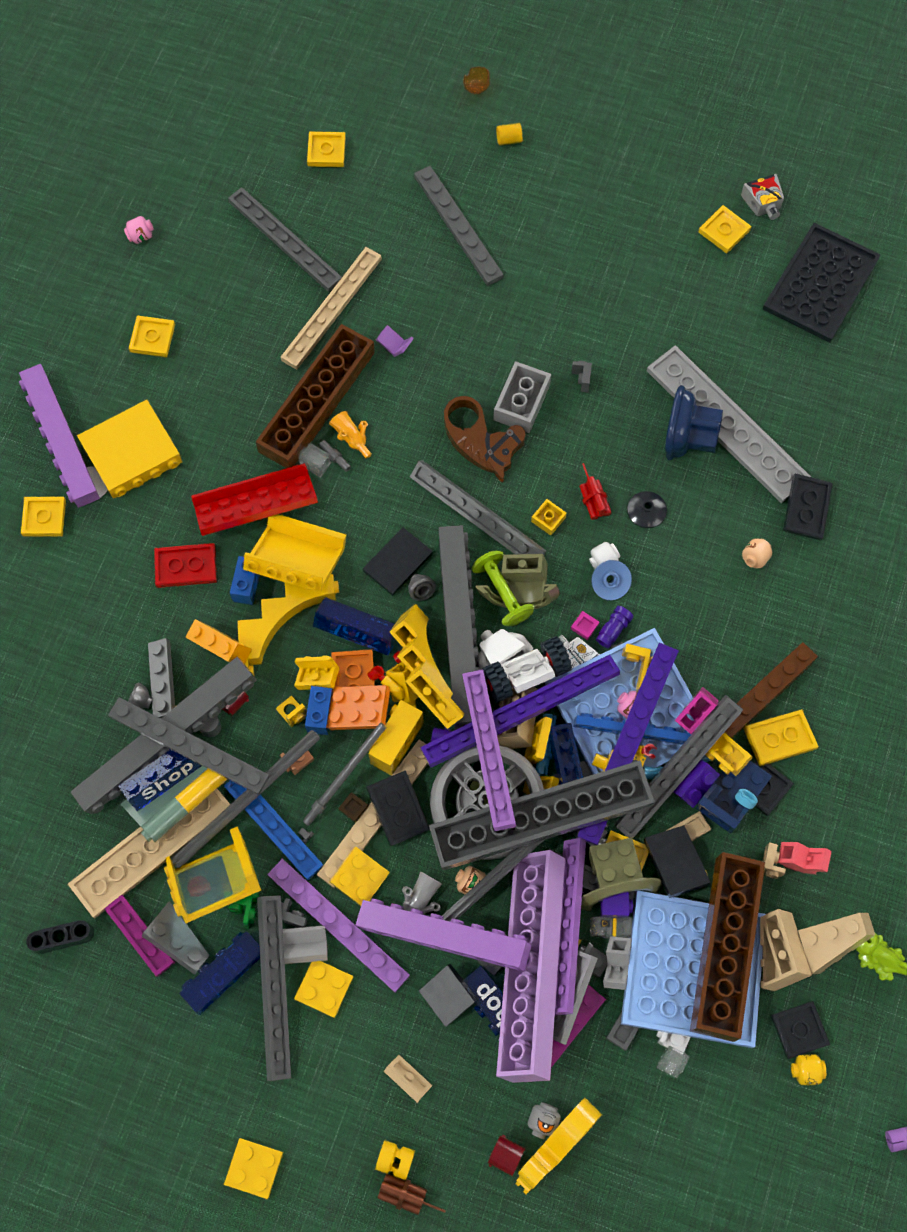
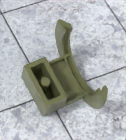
(527, 580)
(616, 872)

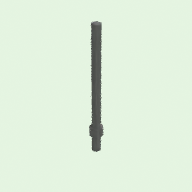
(320, 805)

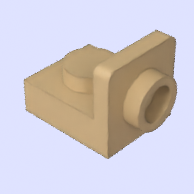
(770, 858)

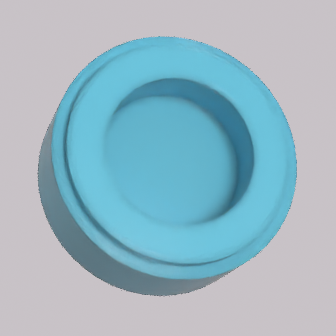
(746, 798)

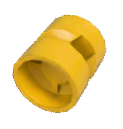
(387, 1156)

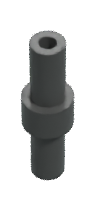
(335, 456)

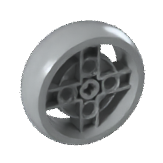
(467, 800)

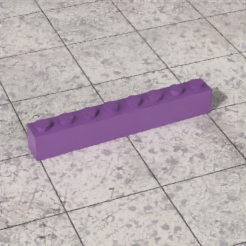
(59, 436)
(444, 935)

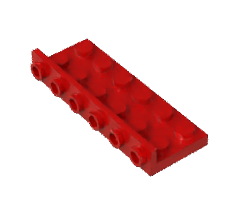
(254, 499)

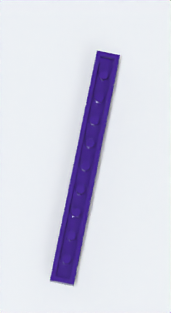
(524, 708)
(636, 722)

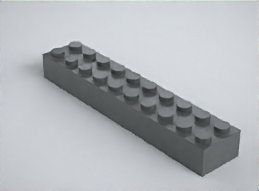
(458, 613)
(544, 815)

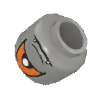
(543, 1120)

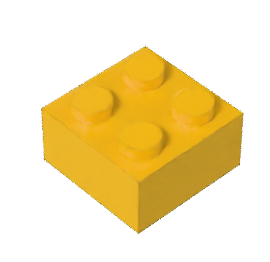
(548, 517)

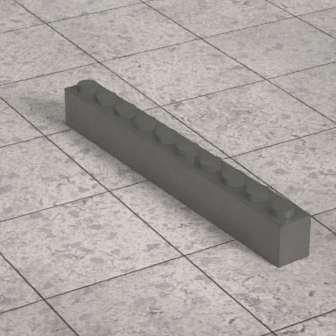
(187, 715)

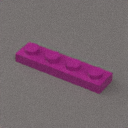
(133, 928)
(591, 1002)

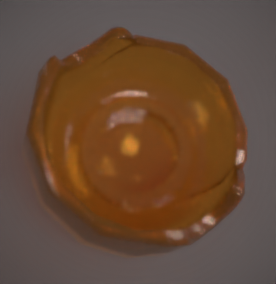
(477, 80)

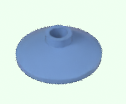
(618, 586)

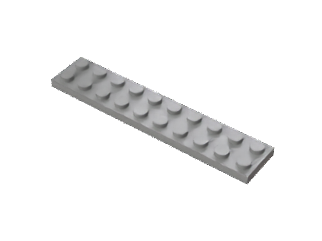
(737, 431)

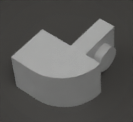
(617, 962)

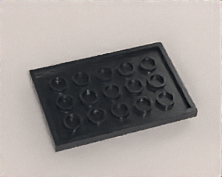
(821, 282)

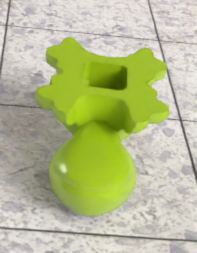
(883, 959)

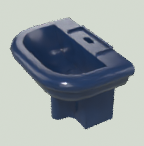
(691, 426)

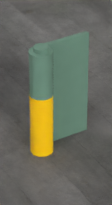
(175, 803)

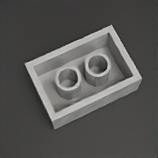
(522, 396)

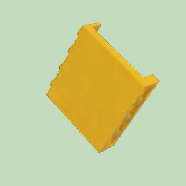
(130, 449)
(296, 553)

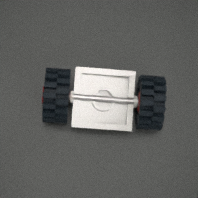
(527, 669)

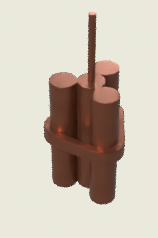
(403, 1194)

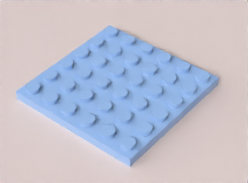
(603, 702)
(666, 968)

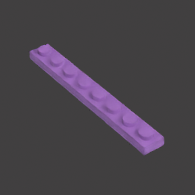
(489, 751)
(570, 922)
(339, 925)

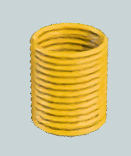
(509, 134)

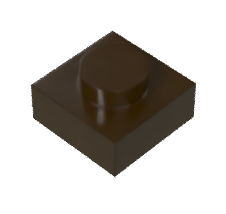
(353, 807)

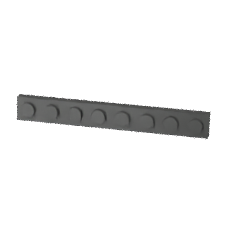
(458, 226)
(285, 239)
(474, 510)
(188, 746)
(682, 763)
(274, 988)

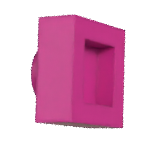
(585, 625)

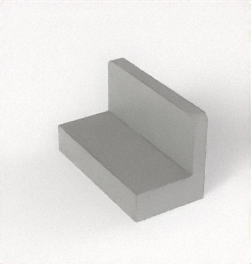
(305, 944)

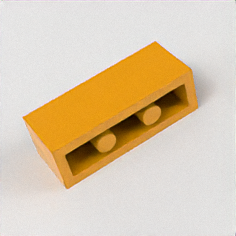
(217, 642)

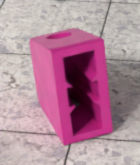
(699, 708)

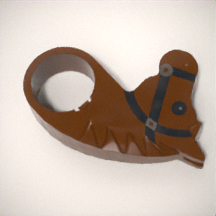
(482, 449)

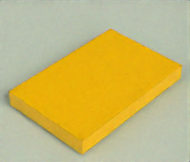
(780, 737)

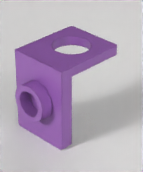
(392, 341)

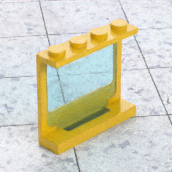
(212, 880)

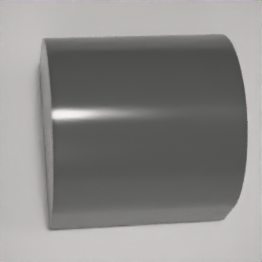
(211, 727)

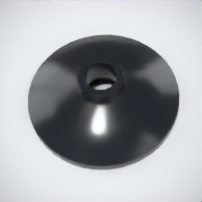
(647, 517)

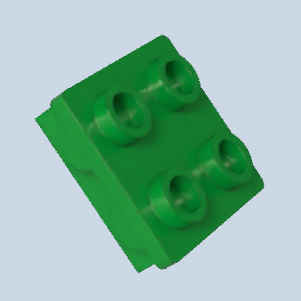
(246, 905)

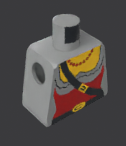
(764, 196)

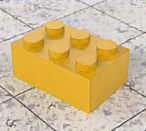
(397, 737)

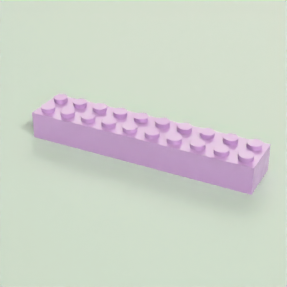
(531, 994)

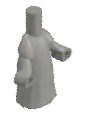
(421, 894)

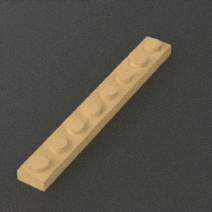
(331, 308)
(369, 823)

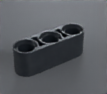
(49, 937)

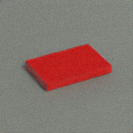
(185, 565)

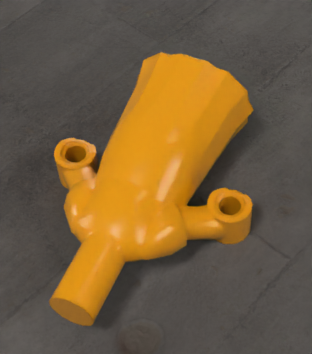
(349, 432)

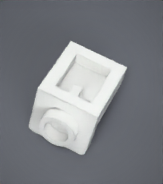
(677, 1041)

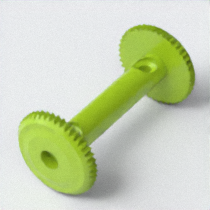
(488, 563)

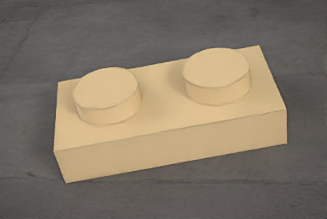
(408, 1078)

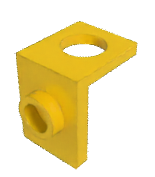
(296, 715)

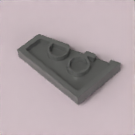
(176, 939)

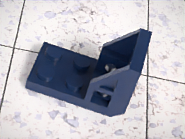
(720, 801)

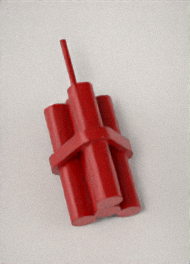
(594, 497)

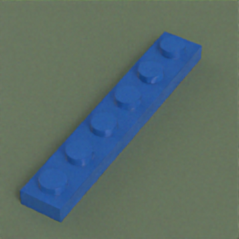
(608, 725)
(279, 833)

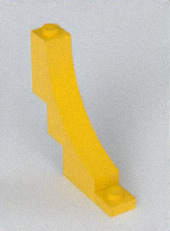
(275, 613)
(424, 675)

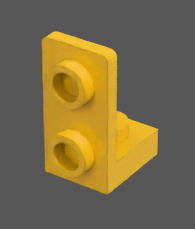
(637, 653)

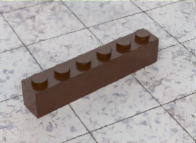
(772, 686)

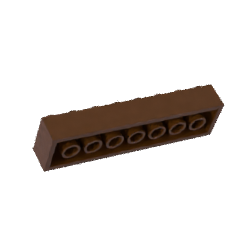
(315, 396)
(727, 947)

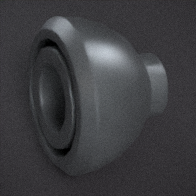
(421, 587)
(140, 696)

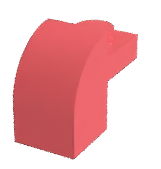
(804, 859)

